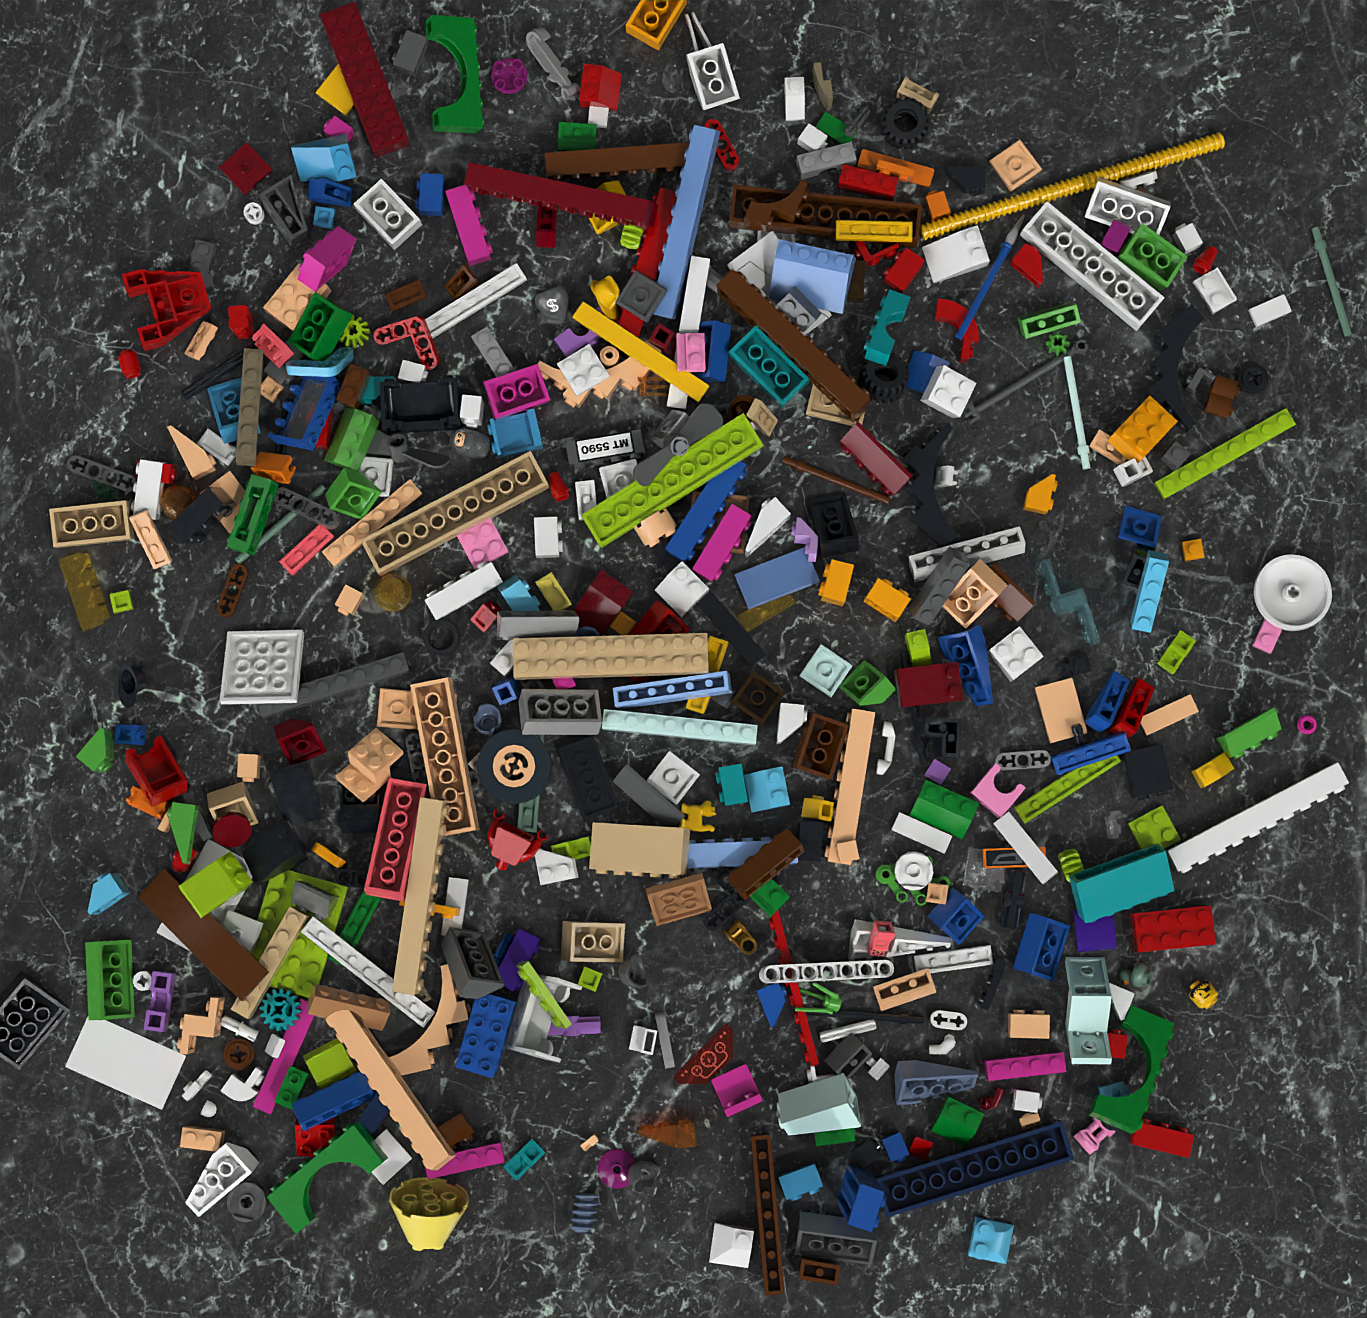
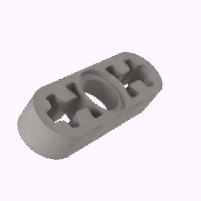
(1037, 764)
(664, 1040)

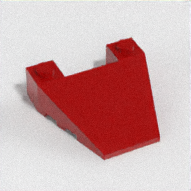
(175, 300)

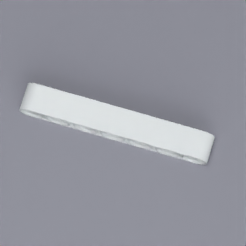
(835, 971)

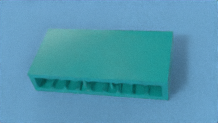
(1121, 883)

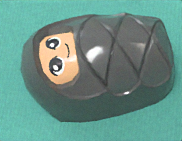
(470, 443)

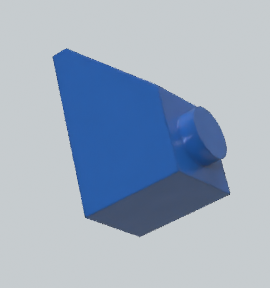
(329, 192)
(772, 1001)

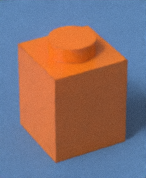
(937, 205)

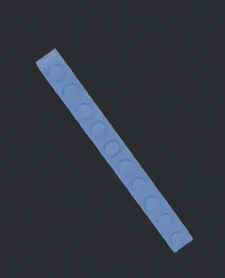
(686, 218)

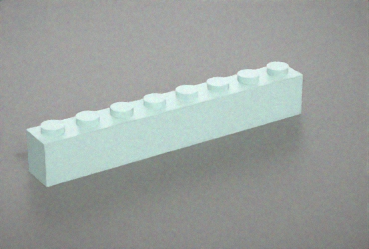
(679, 727)

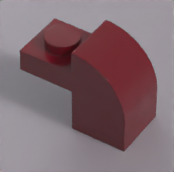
(663, 339)

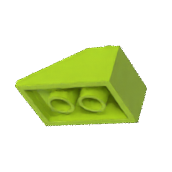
(216, 884)

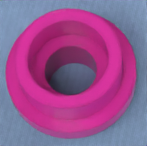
(1312, 724)

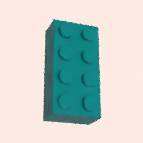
(768, 367)

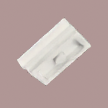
(1214, 290)

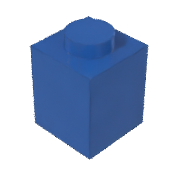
(506, 690)
(895, 1147)

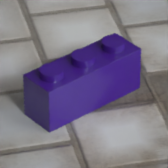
(520, 950)

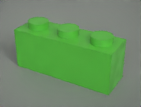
(1049, 319)

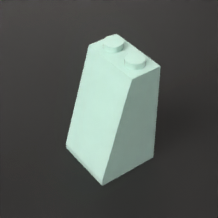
(819, 1107)

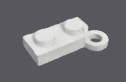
(585, 496)

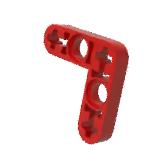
(410, 330)

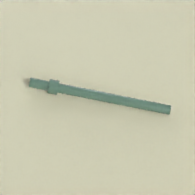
(1320, 246)
(282, 522)

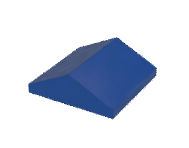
(921, 370)
(1140, 526)

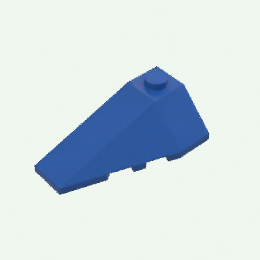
(970, 651)

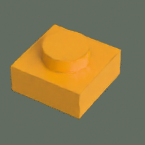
(1192, 550)

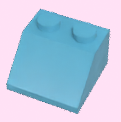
(767, 789)
(106, 892)

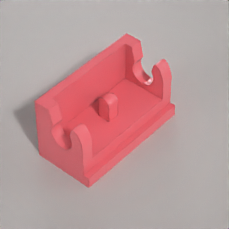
(272, 346)

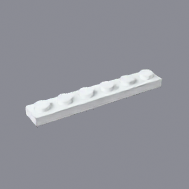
(475, 300)

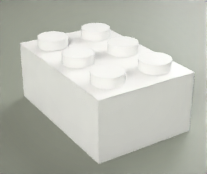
(387, 214)

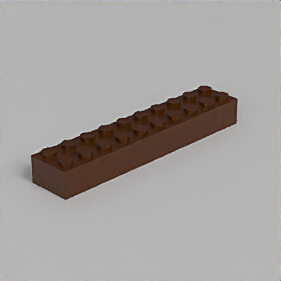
(822, 211)
(798, 348)

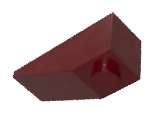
(546, 227)

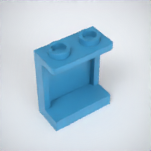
(515, 434)

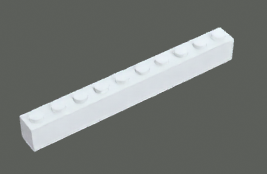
(1257, 817)

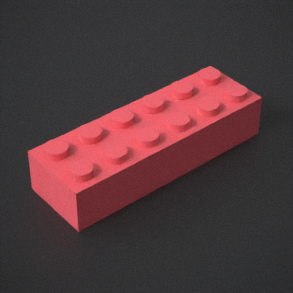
(394, 840)

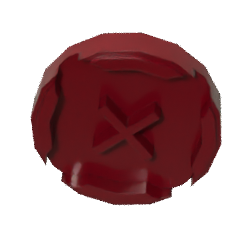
(231, 829)

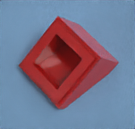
(920, 1147)

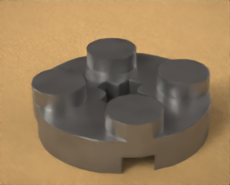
(237, 1207)

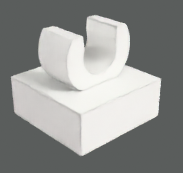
(944, 476)
(877, 1068)

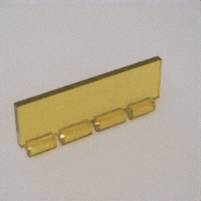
(81, 591)

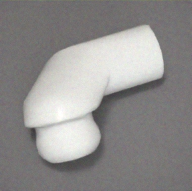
(944, 1047)

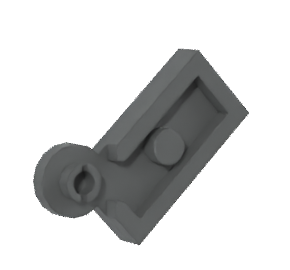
(202, 260)

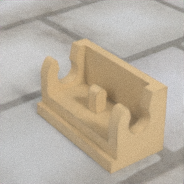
(915, 91)

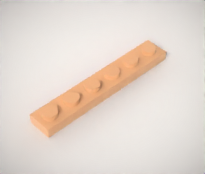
(372, 522)

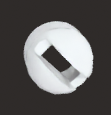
(209, 1109)

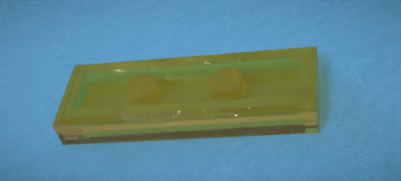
(758, 615)

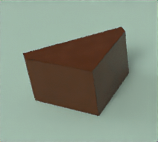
(461, 282)

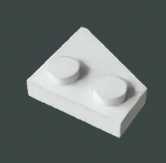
(554, 867)

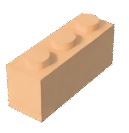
(904, 989)

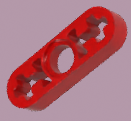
(733, 155)

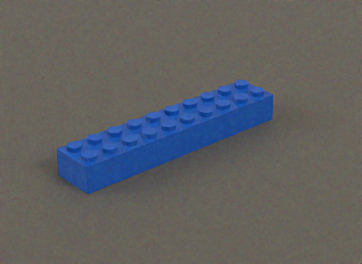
(860, 1198)

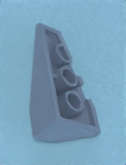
(924, 1079)

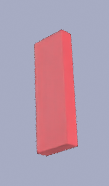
(306, 549)

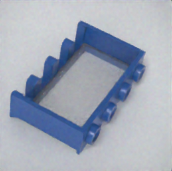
(308, 412)

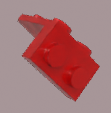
(314, 1138)

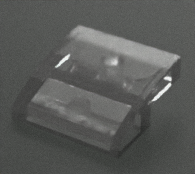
(980, 877)

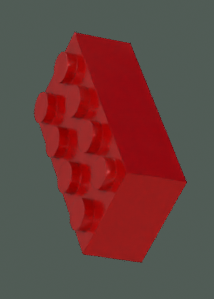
(1173, 928)

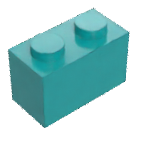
(732, 785)

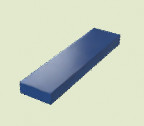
(1090, 753)

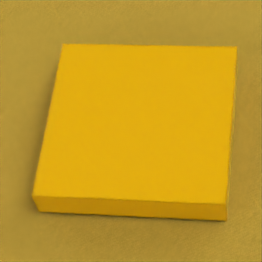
(335, 91)

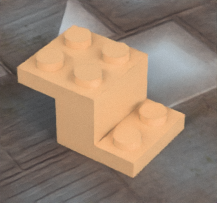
(369, 764)
(201, 1025)

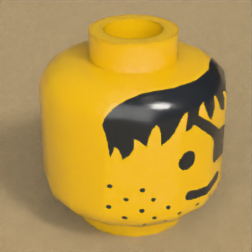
(1203, 994)

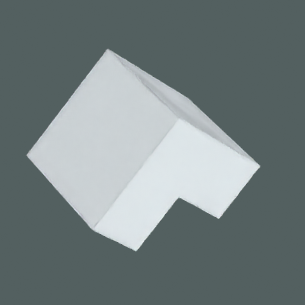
(643, 1039)

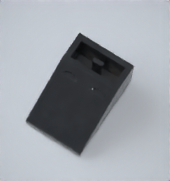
(359, 815)

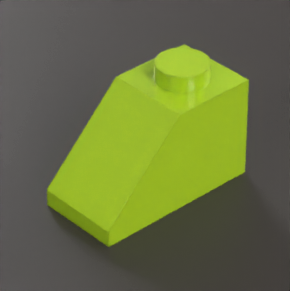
(918, 648)

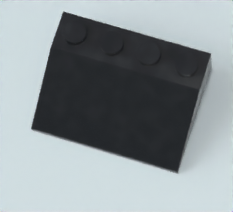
(26, 1018)

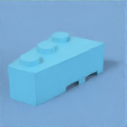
(517, 595)

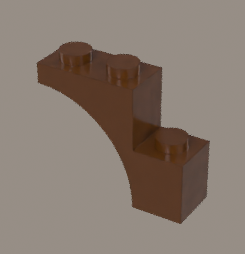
(760, 214)

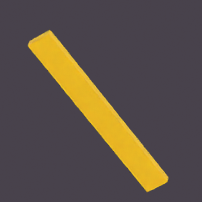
(640, 351)

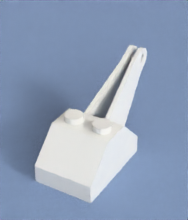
(710, 70)

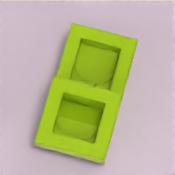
(1176, 652)
(576, 849)

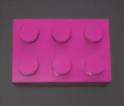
(326, 258)

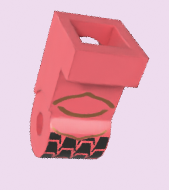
(880, 939)

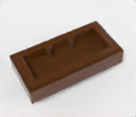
(405, 295)

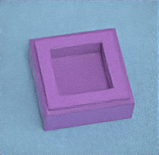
(937, 772)

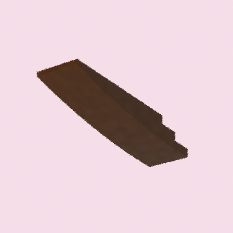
(204, 936)

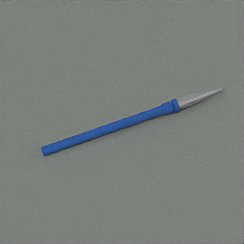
(1003, 253)

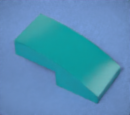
(524, 1160)

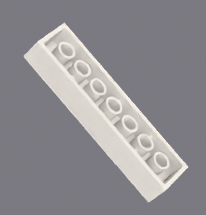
(1091, 266)

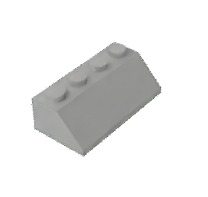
(536, 624)

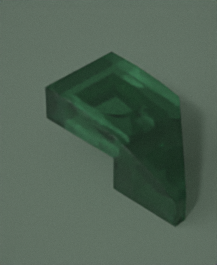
(105, 492)

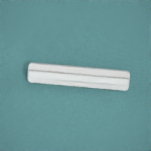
(844, 1031)

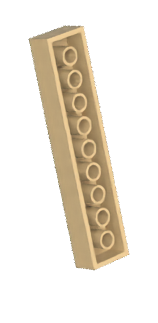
(455, 513)
(610, 656)

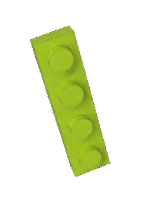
(539, 989)

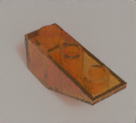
(675, 1135)

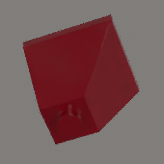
(299, 740)

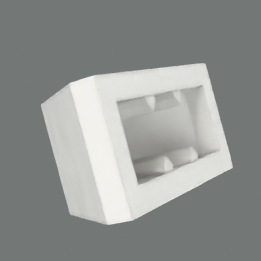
(1120, 1001)

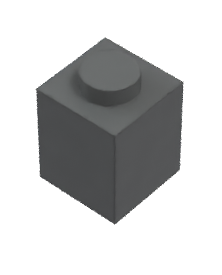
(1175, 456)

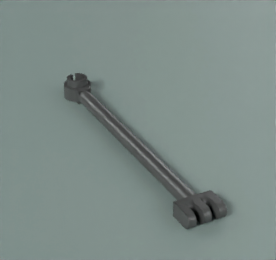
(974, 411)

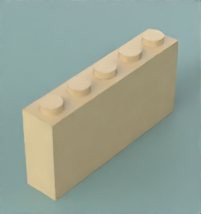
(639, 850)

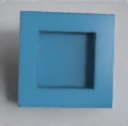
(324, 217)

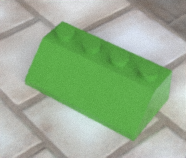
(109, 980)

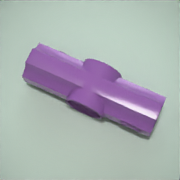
(578, 1026)

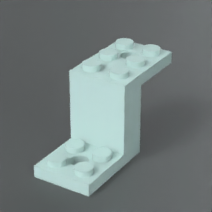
(1088, 1010)

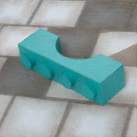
(881, 343)

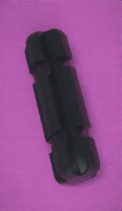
(1078, 733)

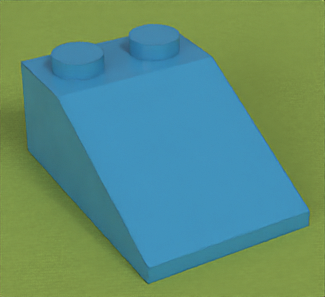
(325, 159)
(226, 406)

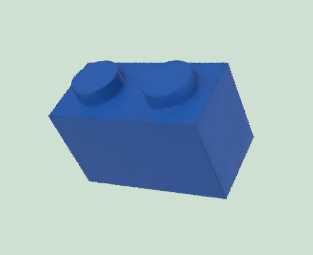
(431, 194)

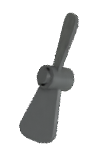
(701, 423)
(398, 449)

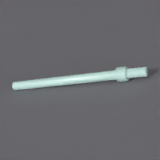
(1083, 449)

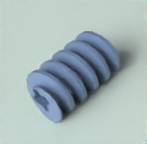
(584, 1213)

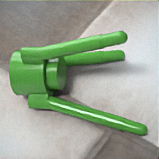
(831, 1001)

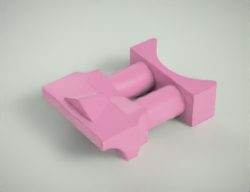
(1086, 1138)

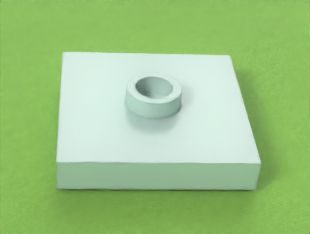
(825, 670)

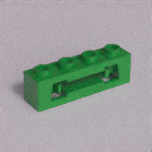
(252, 515)

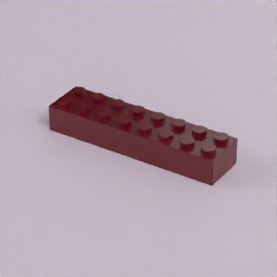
(365, 79)

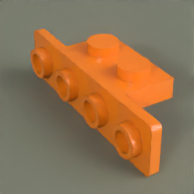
(903, 170)

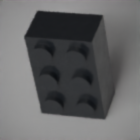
(202, 515)

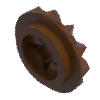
(232, 1047)

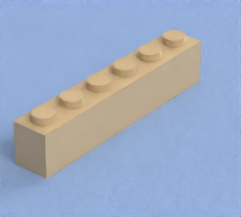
(273, 958)

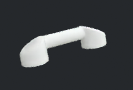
(887, 731)

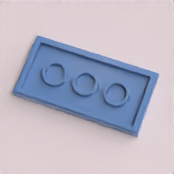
(776, 578)

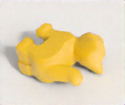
(695, 815)

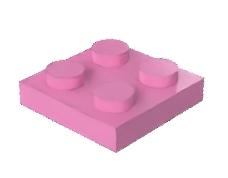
(482, 543)

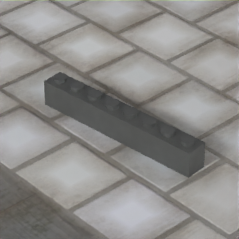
(341, 683)

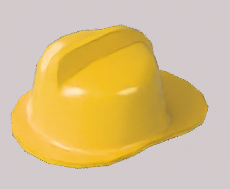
(606, 295)

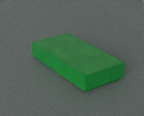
(834, 129)

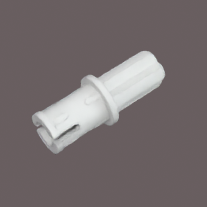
(240, 1028)

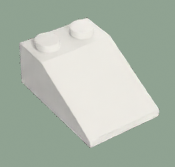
(956, 254)
(770, 519)

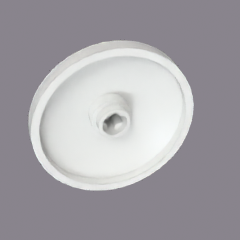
(1292, 592)

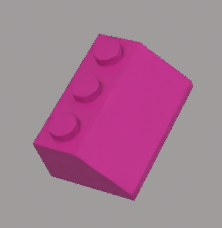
(516, 392)

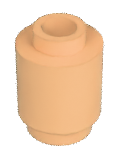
(609, 363)

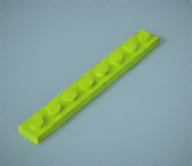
(1224, 453)

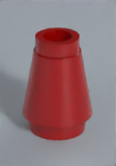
(1205, 260)
(558, 488)

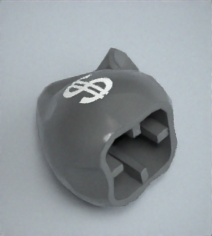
(552, 305)

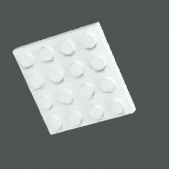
(262, 667)

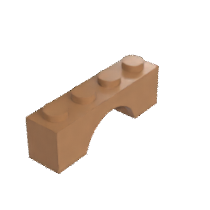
(327, 1000)

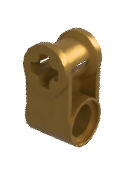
(740, 936)

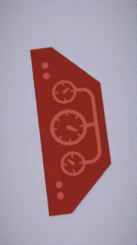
(708, 1059)

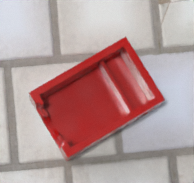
(157, 773)

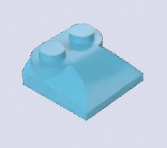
(990, 1240)

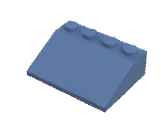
(815, 271)

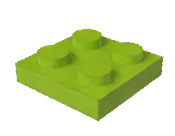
(1154, 828)

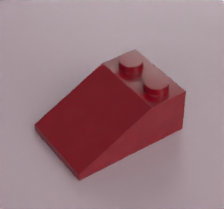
(602, 603)
(929, 684)

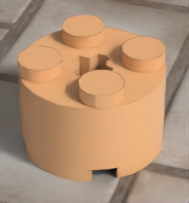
(655, 527)

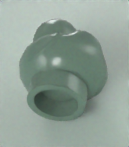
(1139, 975)

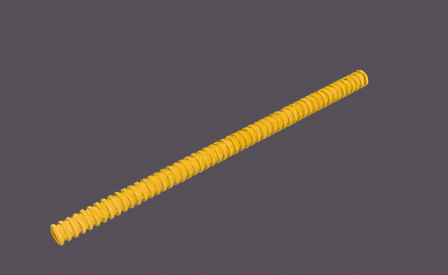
(1075, 185)

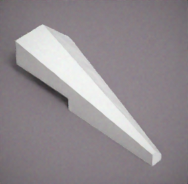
(904, 941)

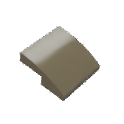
(822, 88)

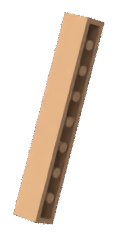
(851, 781)

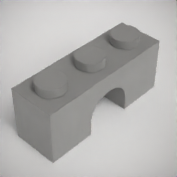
(814, 162)
(492, 352)

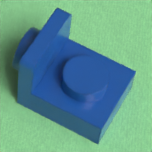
(129, 734)

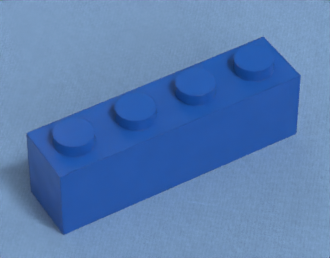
(332, 1100)

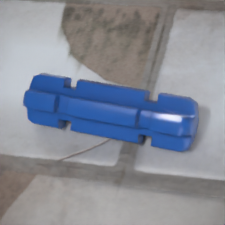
(502, 948)

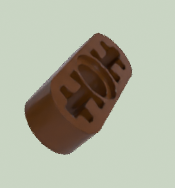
(242, 579)

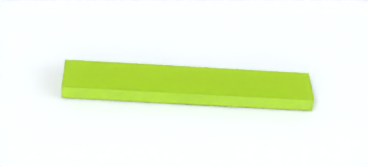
(1062, 788)

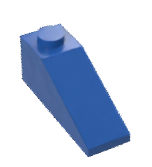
(1107, 702)

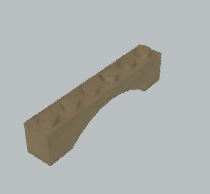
(249, 407)

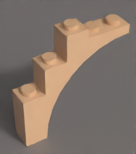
(626, 372)
(450, 1011)

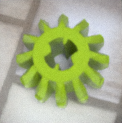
(631, 236)
(355, 338)
(1070, 862)

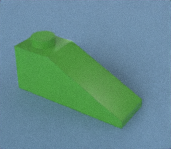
(183, 824)

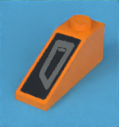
(1004, 858)

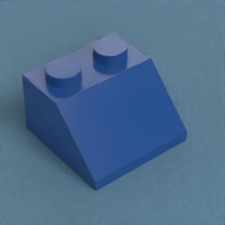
(956, 917)

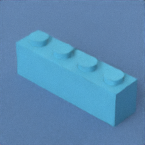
(1149, 591)

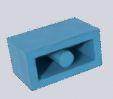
(800, 1181)

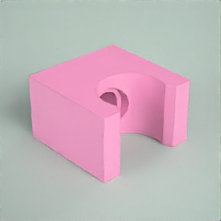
(990, 797)

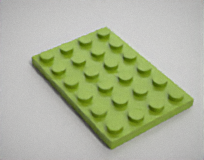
(306, 959)

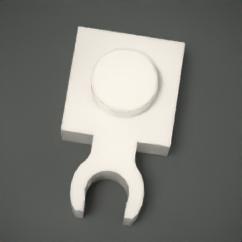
(192, 1088)

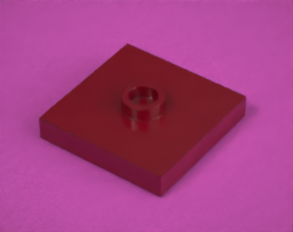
(245, 169)

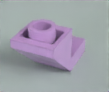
(805, 535)

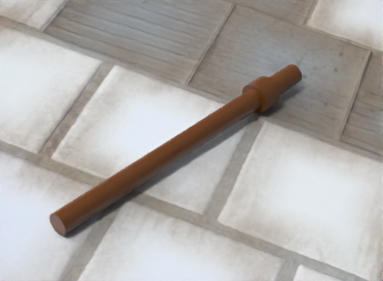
(802, 466)

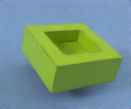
(121, 601)
(590, 979)

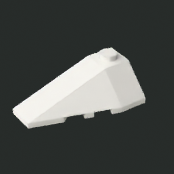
(223, 1172)

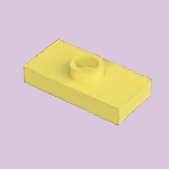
(553, 592)

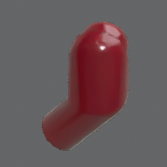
(992, 1101)

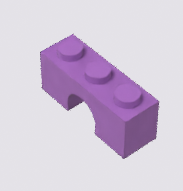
(571, 343)
(162, 993)

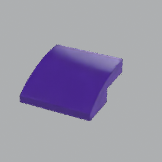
(1095, 935)

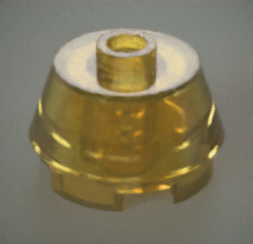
(392, 592)

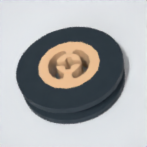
(493, 757)

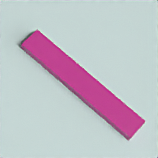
(293, 1041)

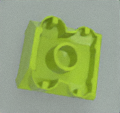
(329, 1063)

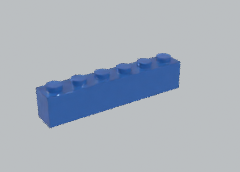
(703, 512)

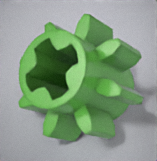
(1057, 338)

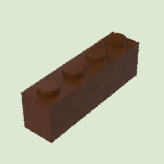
(765, 864)

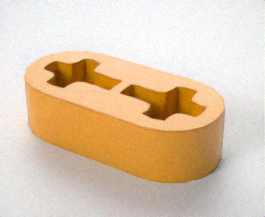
(328, 855)

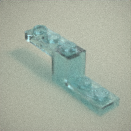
(1069, 602)

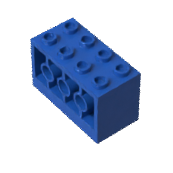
(486, 1034)

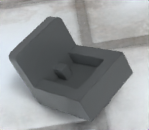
(1193, 380)

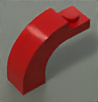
(954, 314)

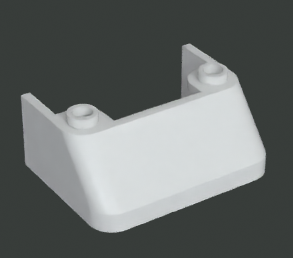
(531, 1023)

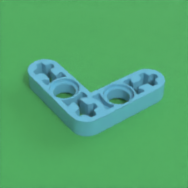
(330, 367)

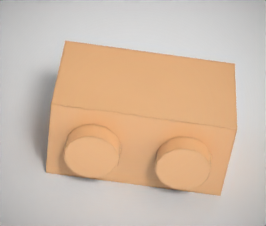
(1028, 1025)
(202, 1138)

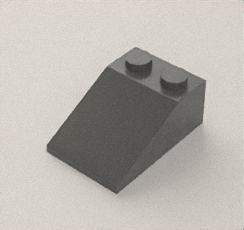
(313, 899)

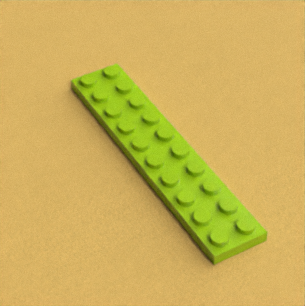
(677, 479)

